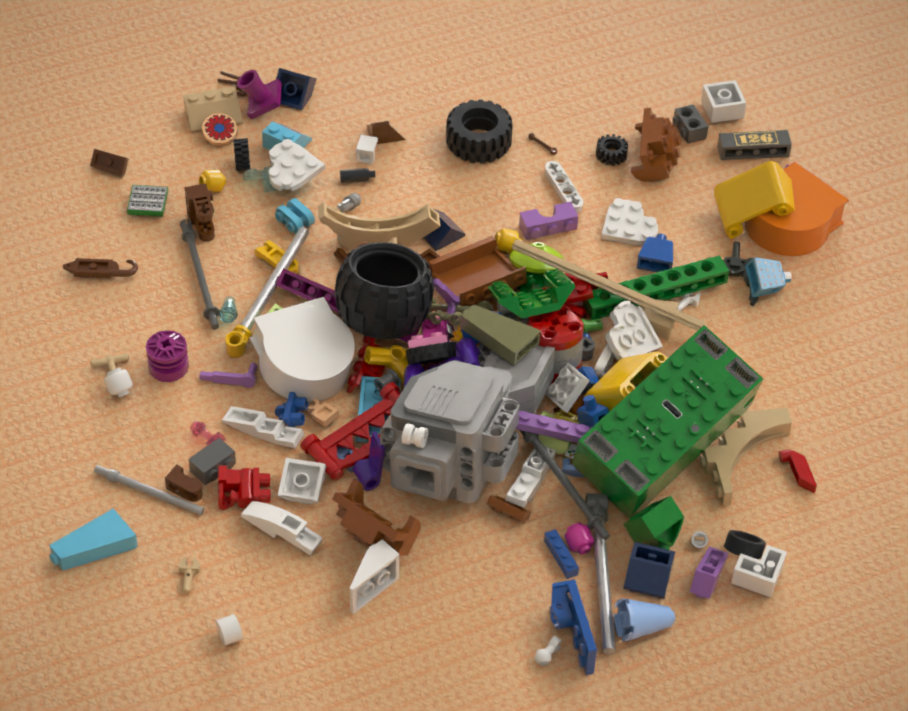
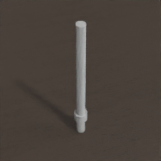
(115, 476)

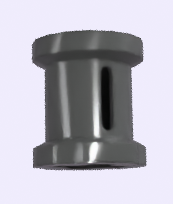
(390, 376)

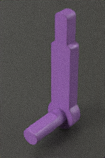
(449, 297)
(247, 380)

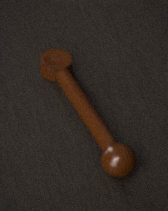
(553, 151)

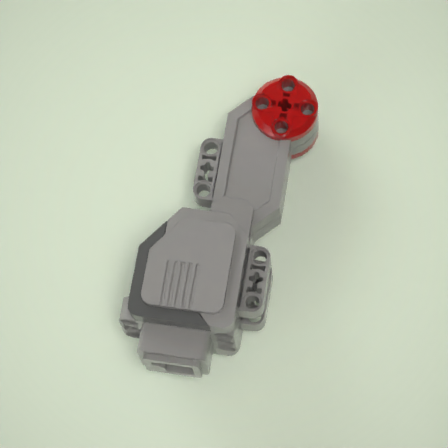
(475, 413)

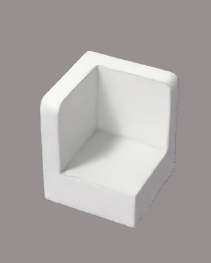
(366, 149)

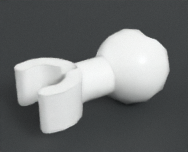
(543, 656)

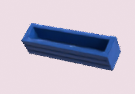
(561, 554)

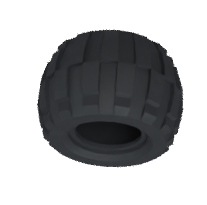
(384, 290)

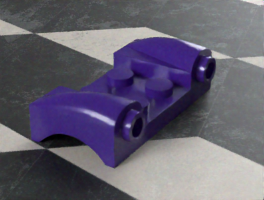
(465, 352)

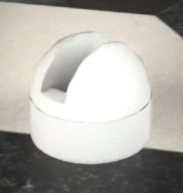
(699, 543)

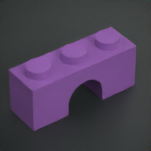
(535, 225)

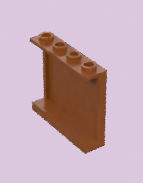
(475, 268)

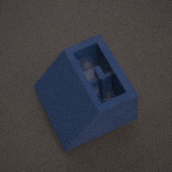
(649, 570)

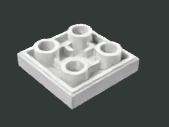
(567, 387)

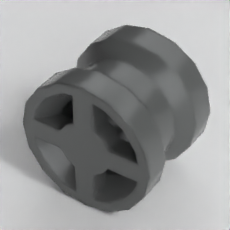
(588, 348)

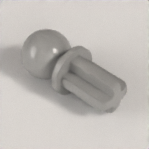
(350, 202)

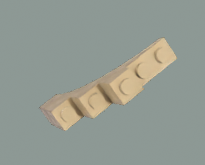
(355, 230)
(751, 430)

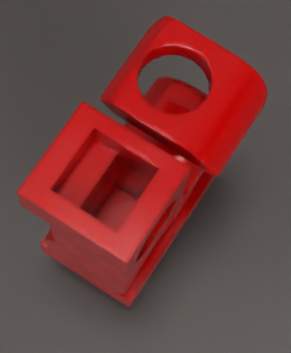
(243, 485)

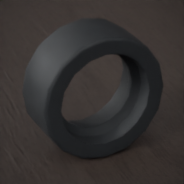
(744, 543)

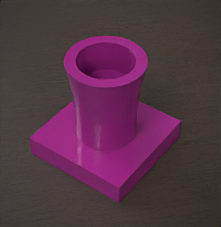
(261, 96)

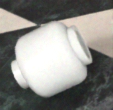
(118, 382)

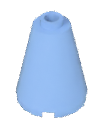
(641, 618)

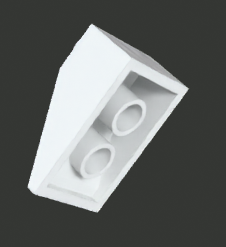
(375, 574)

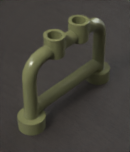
(440, 308)

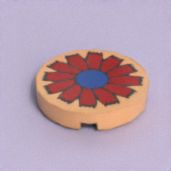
(219, 129)

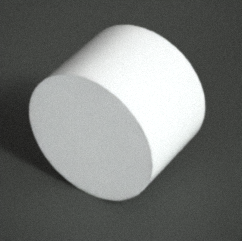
(229, 629)

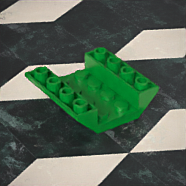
(539, 301)

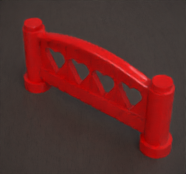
(326, 449)

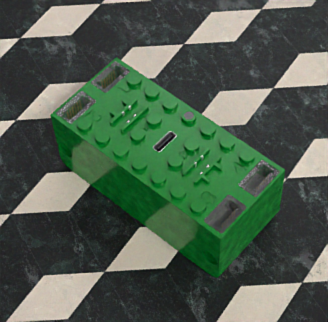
(666, 422)

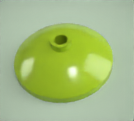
(532, 265)

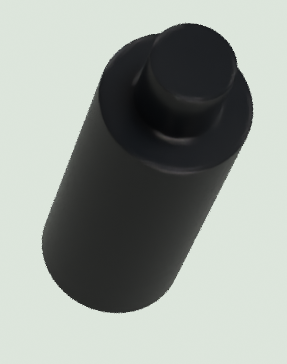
(356, 175)

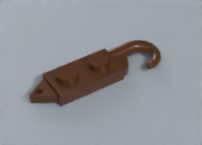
(99, 268)

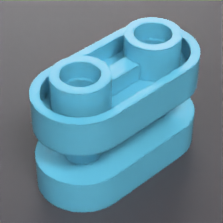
(294, 215)

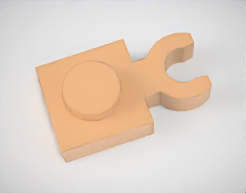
(322, 413)

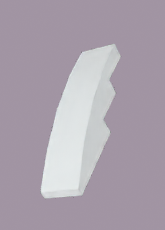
(267, 429)

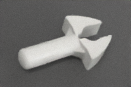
(689, 300)

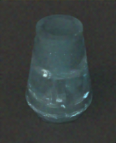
(228, 311)

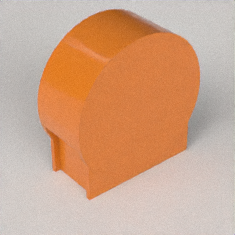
(807, 228)

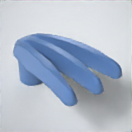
(570, 469)

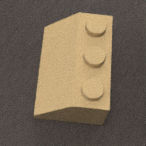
(203, 104)

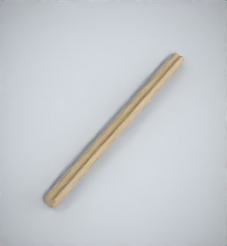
(607, 285)

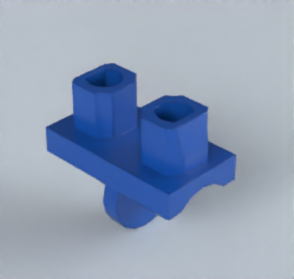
(290, 412)

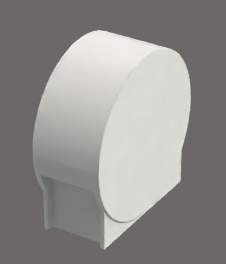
(304, 350)

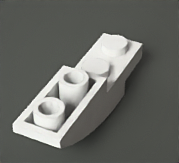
(530, 479)
(282, 523)

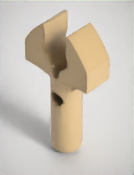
(188, 573)

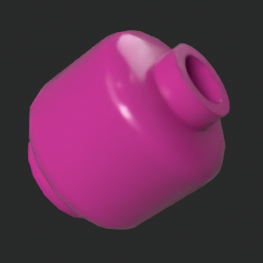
(579, 538)

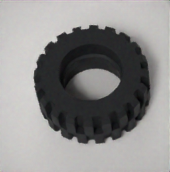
(479, 116)

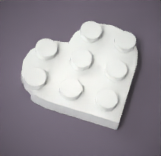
(292, 166)
(627, 223)
(631, 332)

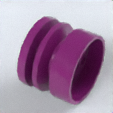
(167, 356)

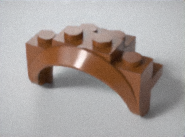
(658, 139)
(371, 527)

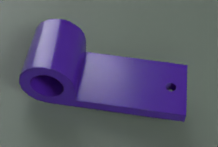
(370, 470)

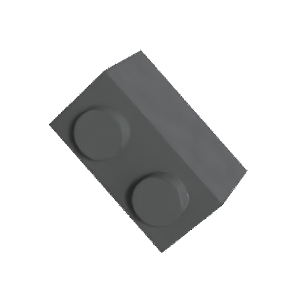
(206, 462)

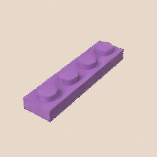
(551, 427)

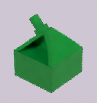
(656, 524)

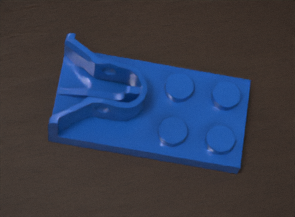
(570, 613)

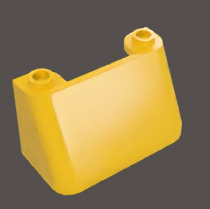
(753, 194)
(623, 377)

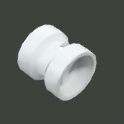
(415, 435)

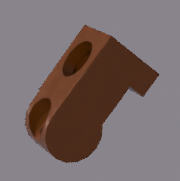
(183, 485)

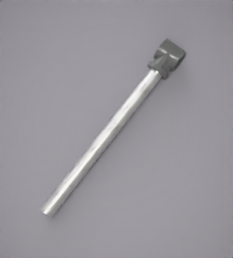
(599, 505)

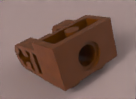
(200, 210)

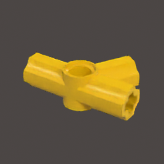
(392, 358)

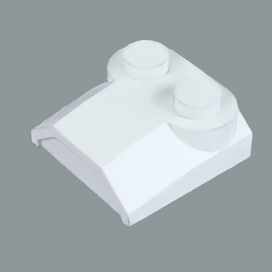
(301, 481)

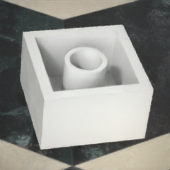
(723, 101)

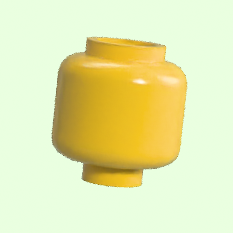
(214, 180)
(505, 239)

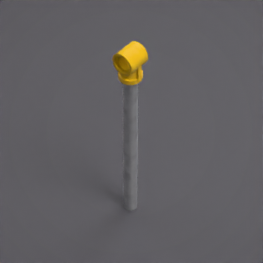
(241, 334)

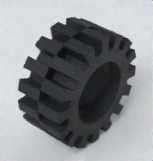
(615, 143)
(241, 153)

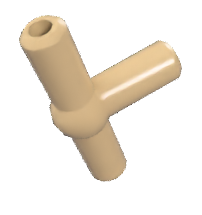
(109, 361)

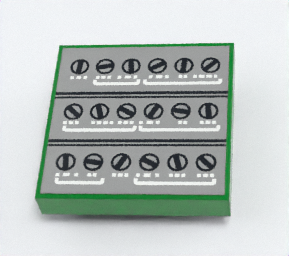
(147, 200)

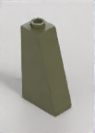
(499, 333)

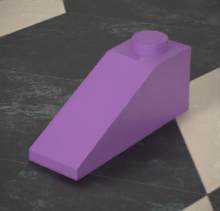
(708, 572)

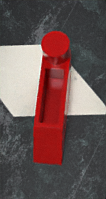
(799, 468)

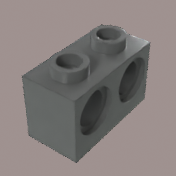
(690, 124)

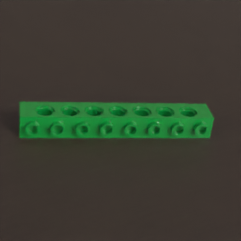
(662, 285)

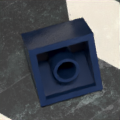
(295, 88)

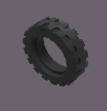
(431, 353)

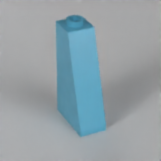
(93, 541)

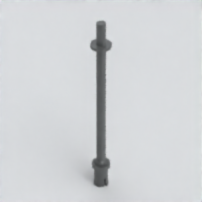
(189, 235)
(594, 520)

